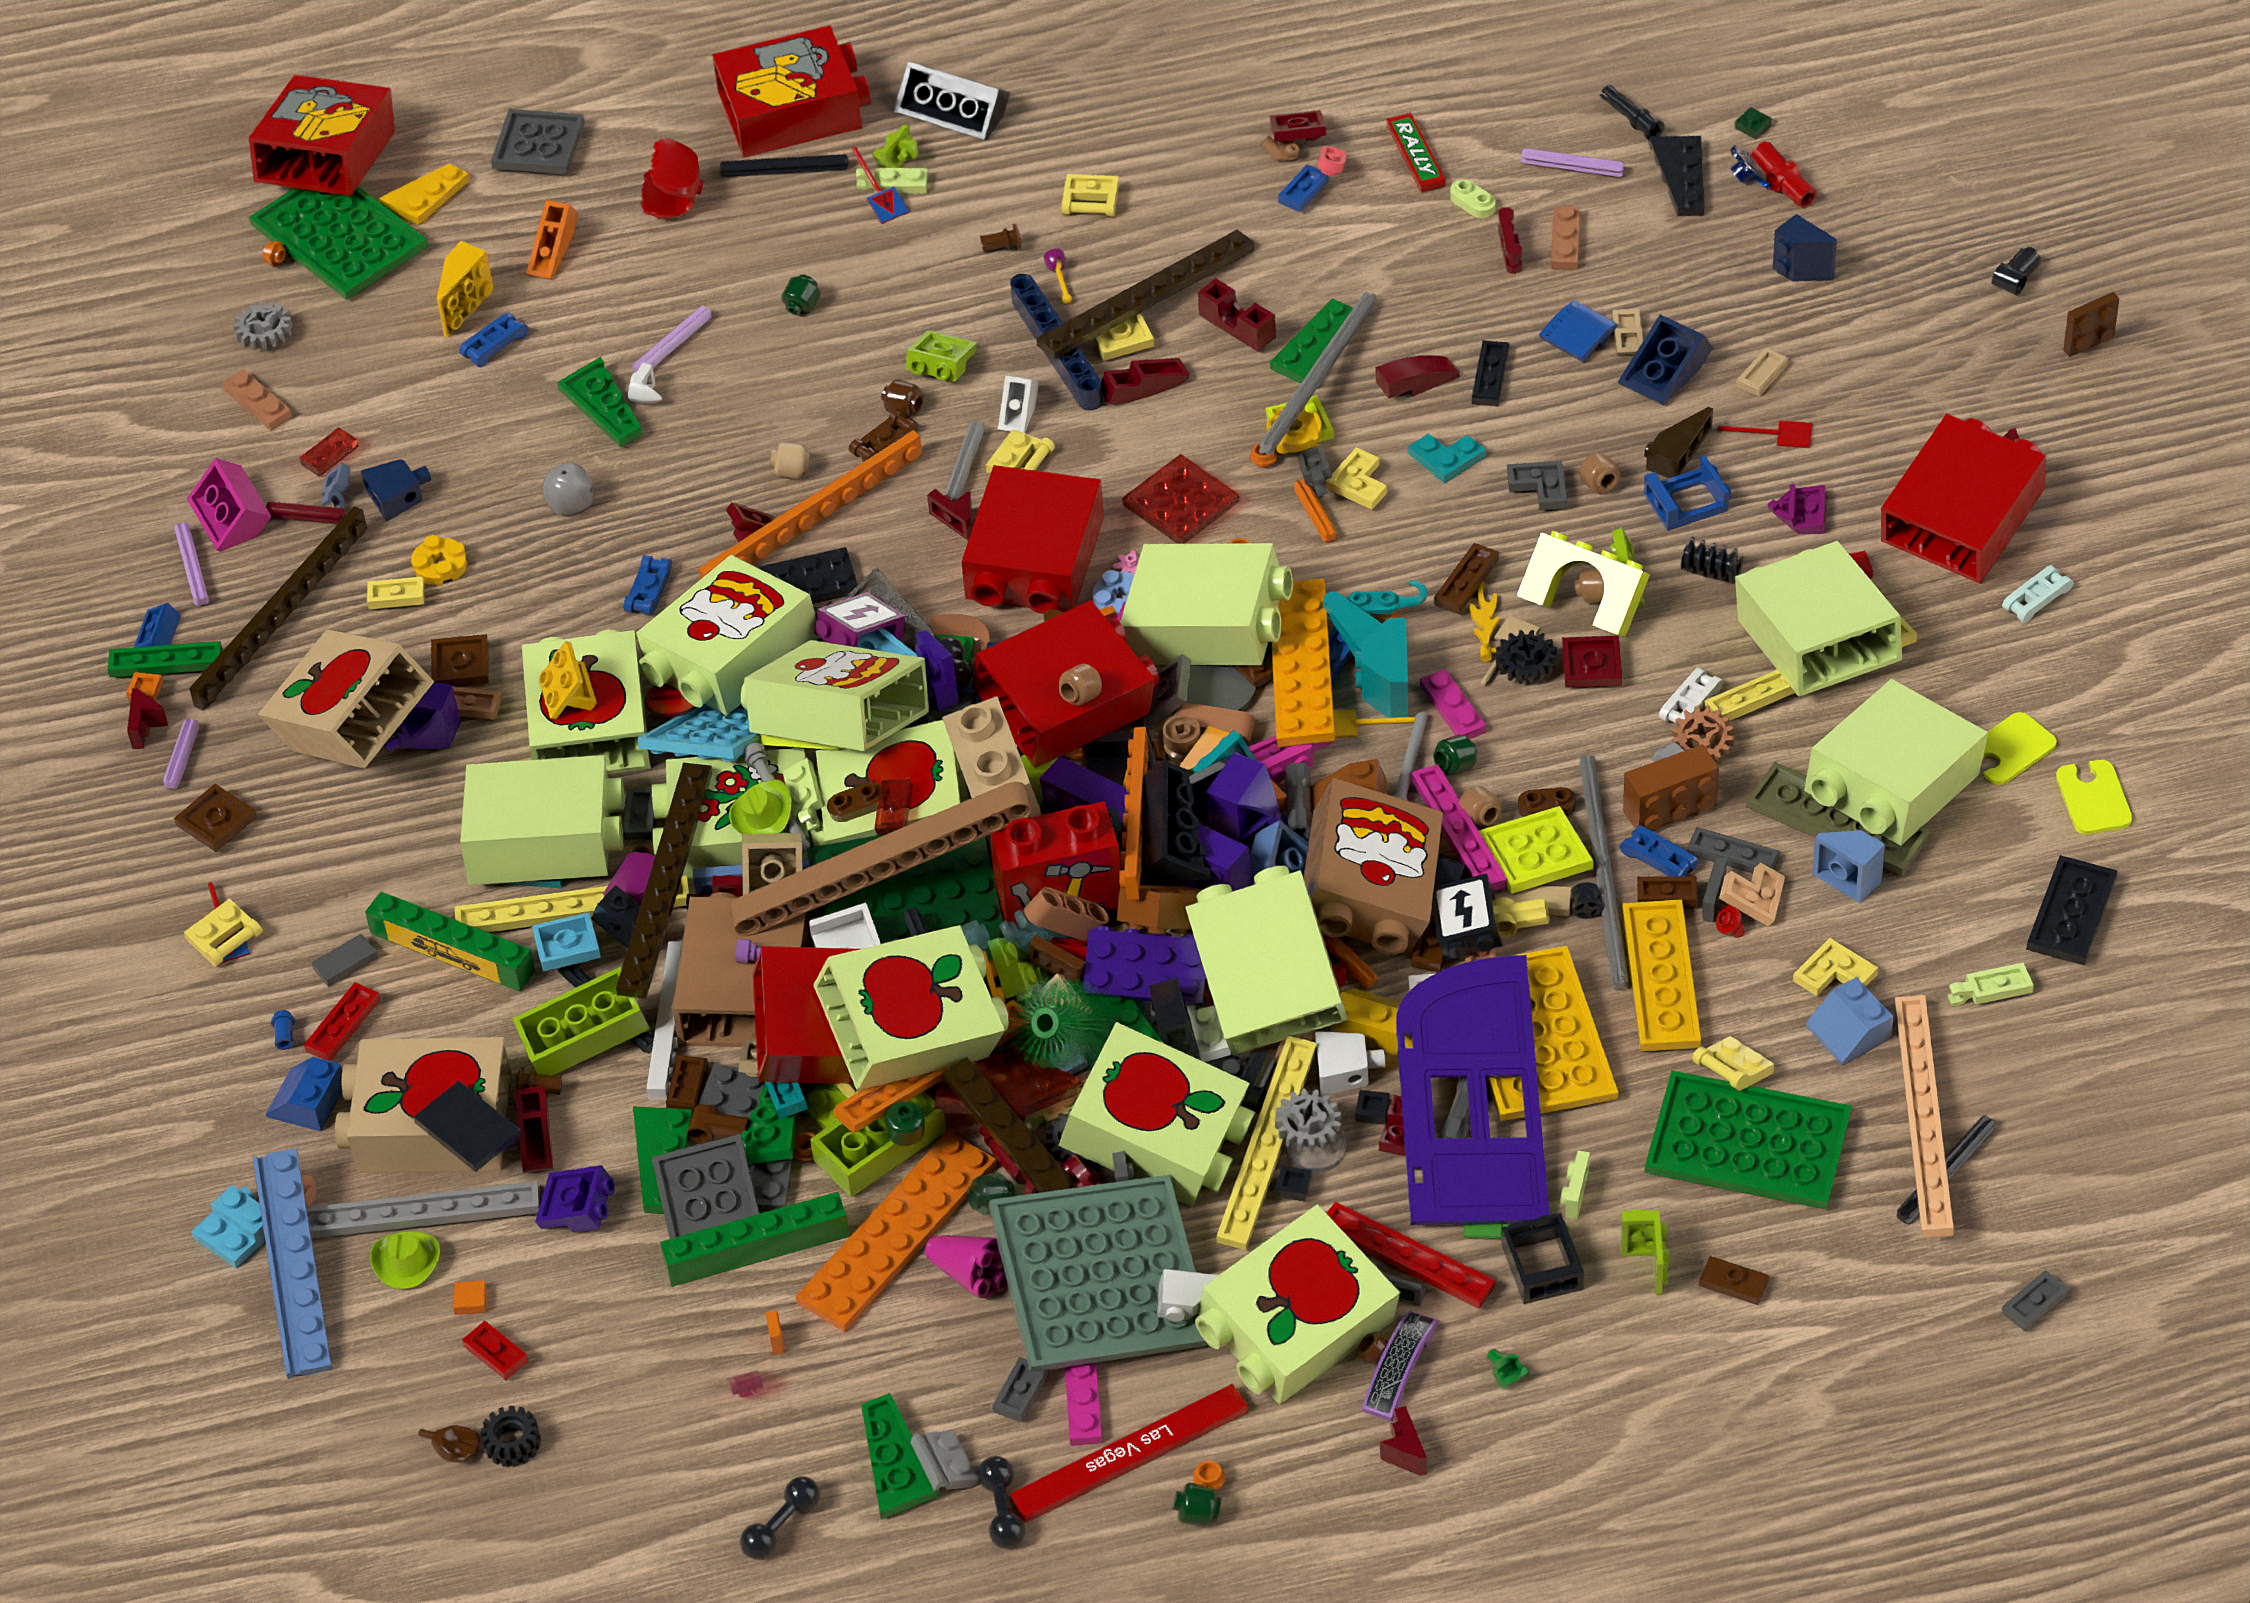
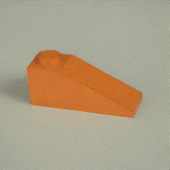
(552, 239)

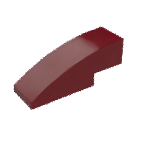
(1414, 374)
(1142, 379)
(534, 1128)

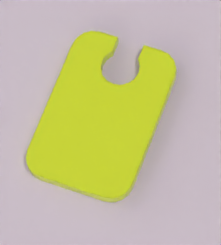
(2017, 745)
(2095, 804)

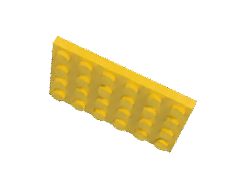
(1566, 1043)

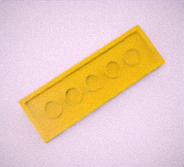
(1661, 975)

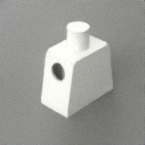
(1344, 1061)

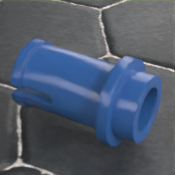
(282, 1023)

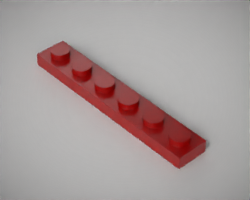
(1413, 1257)

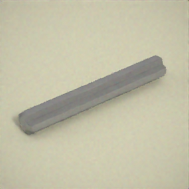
(964, 460)

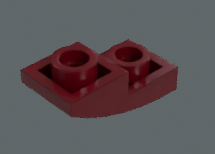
(1393, 1136)

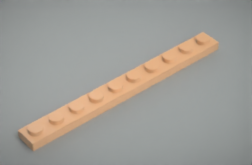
(1924, 1117)

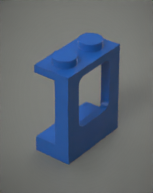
(1660, 495)

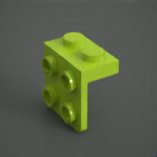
(1646, 1236)

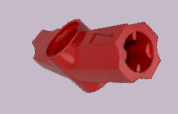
(1783, 175)

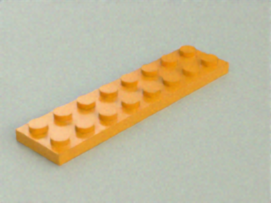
(1303, 668)

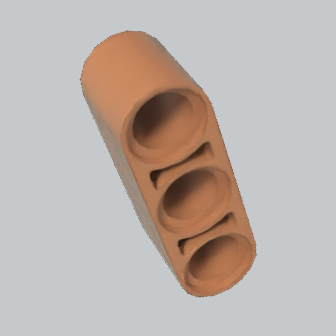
(1220, 718)
(1065, 913)

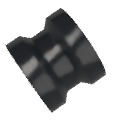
(1586, 900)

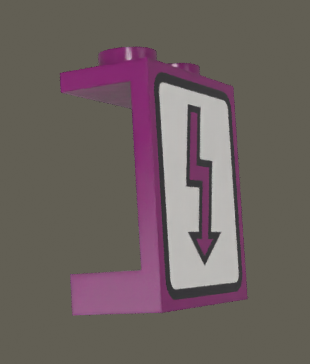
(856, 616)

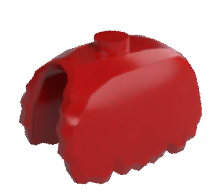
(672, 181)

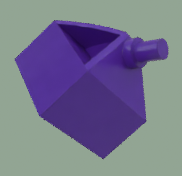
(430, 722)
(1241, 798)

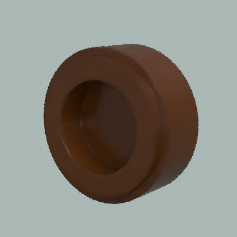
(1371, 1347)

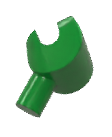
(1507, 1368)

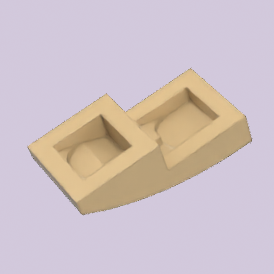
(1628, 334)

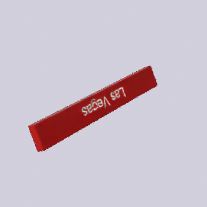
(1128, 1453)

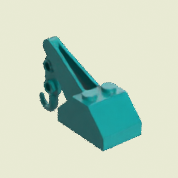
(1377, 646)

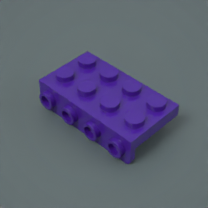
(1131, 961)

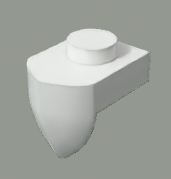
(642, 386)

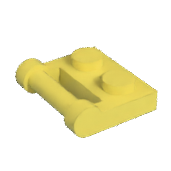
(1090, 189)
(1016, 450)
(218, 927)
(1734, 1062)

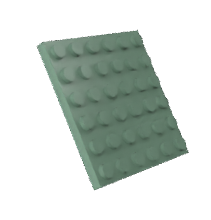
(1090, 1271)

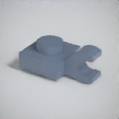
(336, 484)

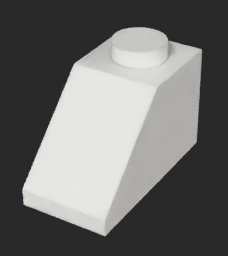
(1017, 403)
(1181, 1294)

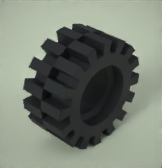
(514, 1450)

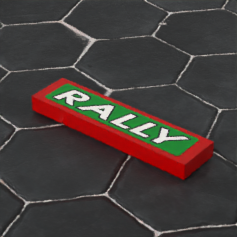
(1416, 152)

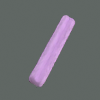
(181, 754)

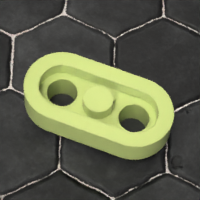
(1472, 199)

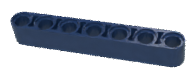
(1041, 318)

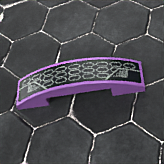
(1397, 1364)

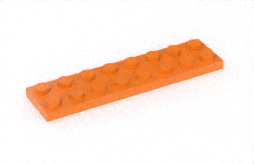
(894, 1232)

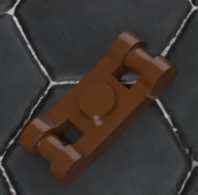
(883, 435)

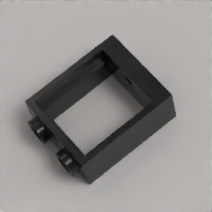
(1173, 1017)
(1548, 1282)

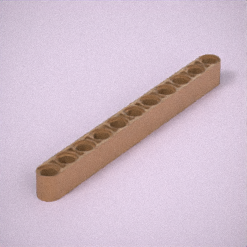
(880, 858)

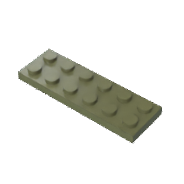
(1783, 799)

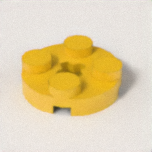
(1305, 436)
(434, 549)

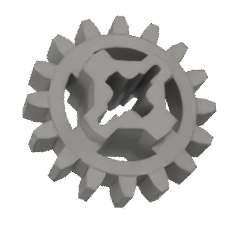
(263, 326)
(1294, 1114)

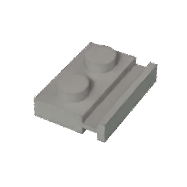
(944, 1460)

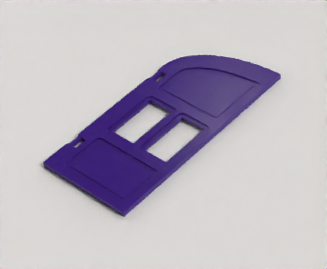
(1472, 1026)

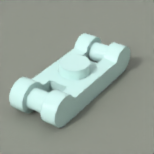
(2037, 593)

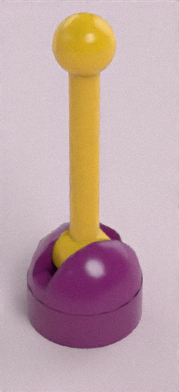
(1053, 264)

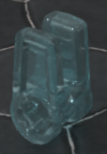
(1024, 931)

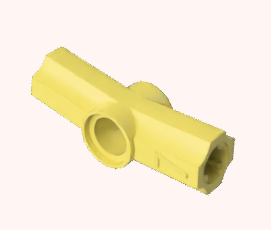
(1514, 915)

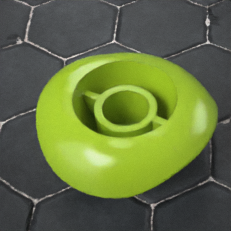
(762, 809)
(404, 1258)

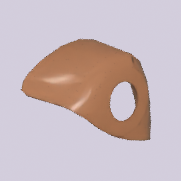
(961, 626)

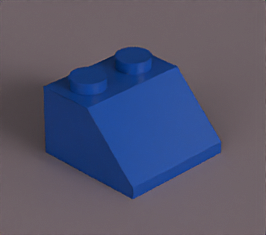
(308, 1094)

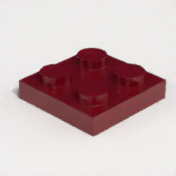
(1298, 125)
(1592, 661)

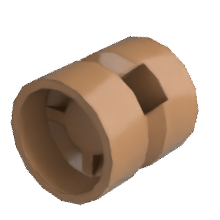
(1180, 736)

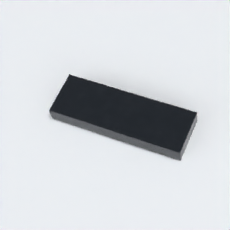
(1490, 373)

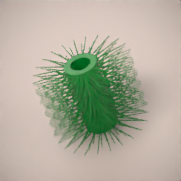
(1060, 1023)

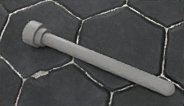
(1411, 755)
(756, 757)

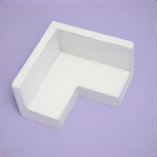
(845, 929)

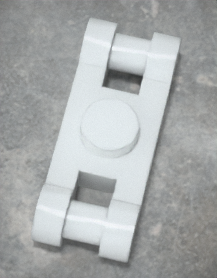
(1691, 694)

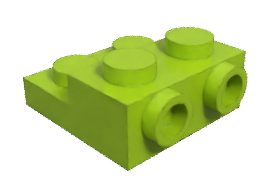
(940, 356)
(1015, 970)

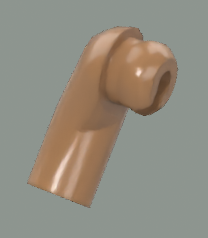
(1280, 152)

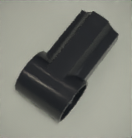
(2014, 274)
(1258, 1074)

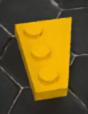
(426, 194)

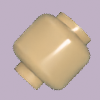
(789, 460)

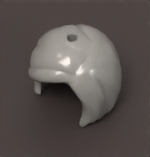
(568, 489)

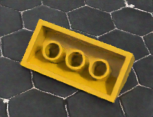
(1373, 1018)

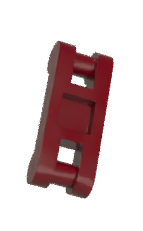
(1509, 241)

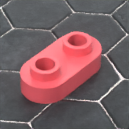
(1331, 160)

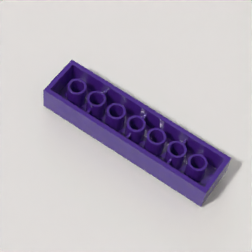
(1072, 785)

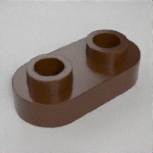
(1543, 799)
(854, 802)

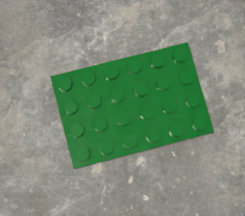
(339, 236)
(1748, 1139)

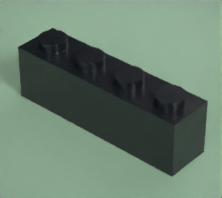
(1170, 828)

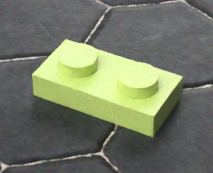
(1578, 1175)

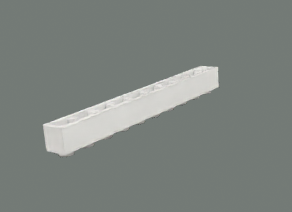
(665, 1032)

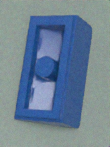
(158, 626)

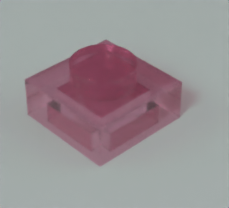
(745, 1384)

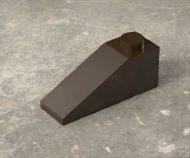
(1678, 444)

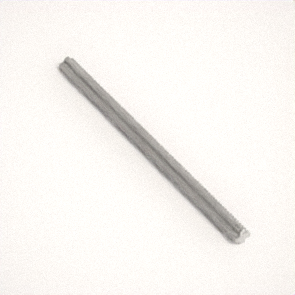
(1317, 373)
(1603, 873)

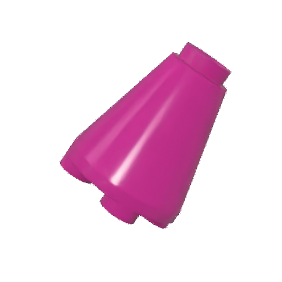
(970, 1262)

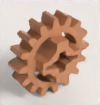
(1715, 733)

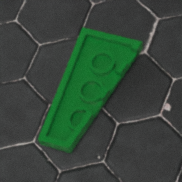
(1309, 343)
(600, 400)
(657, 1133)
(767, 1135)
(895, 1466)

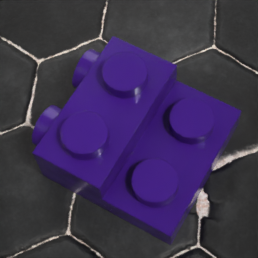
(939, 671)
(576, 1199)

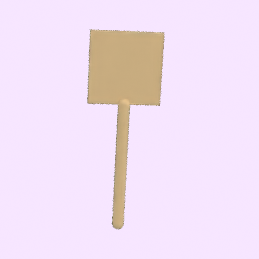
(1511, 625)

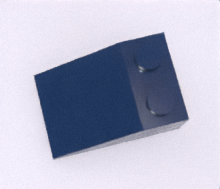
(1665, 360)

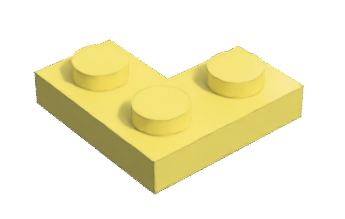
(1353, 479)
(1833, 962)

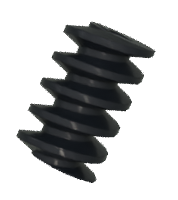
(1711, 561)

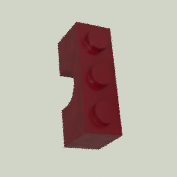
(1251, 326)

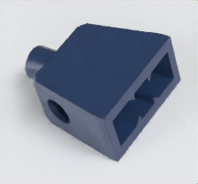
(394, 486)

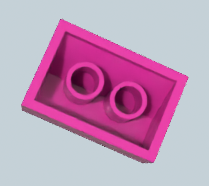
(228, 505)

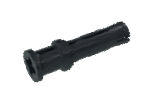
(1638, 117)

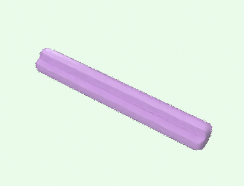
(1572, 162)
(674, 338)
(191, 564)

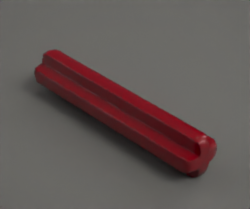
(305, 512)

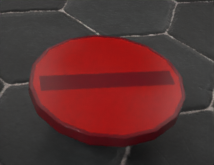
(667, 702)

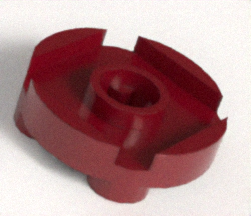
(1078, 1167)

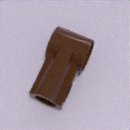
(710, 1125)

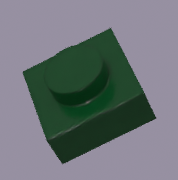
(1753, 123)

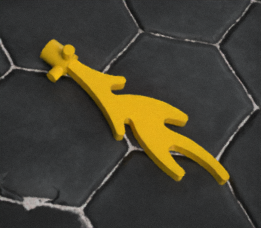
(1483, 619)

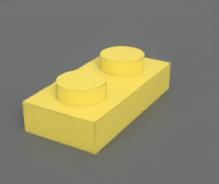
(395, 592)

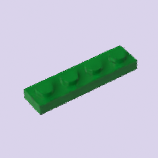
(163, 658)

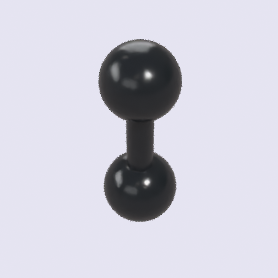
(962, 670)
(1006, 1528)
(759, 1539)

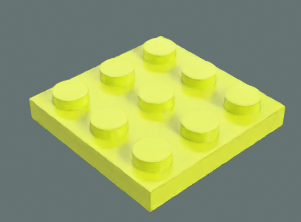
(1537, 849)

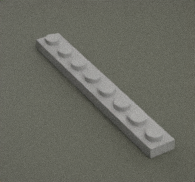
(424, 1209)

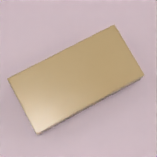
(1762, 372)

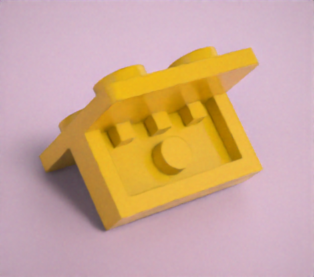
(566, 683)

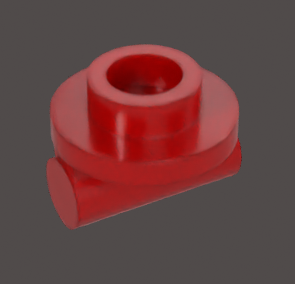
(1729, 921)

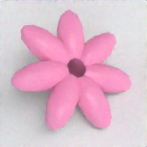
(1127, 563)

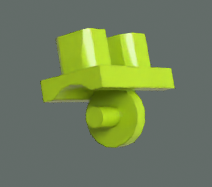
(898, 149)

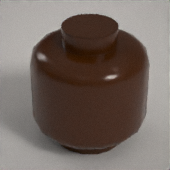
(903, 397)

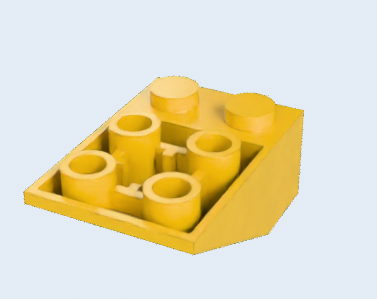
(463, 285)

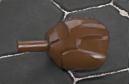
(453, 1442)

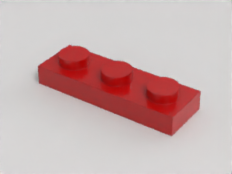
(342, 1022)

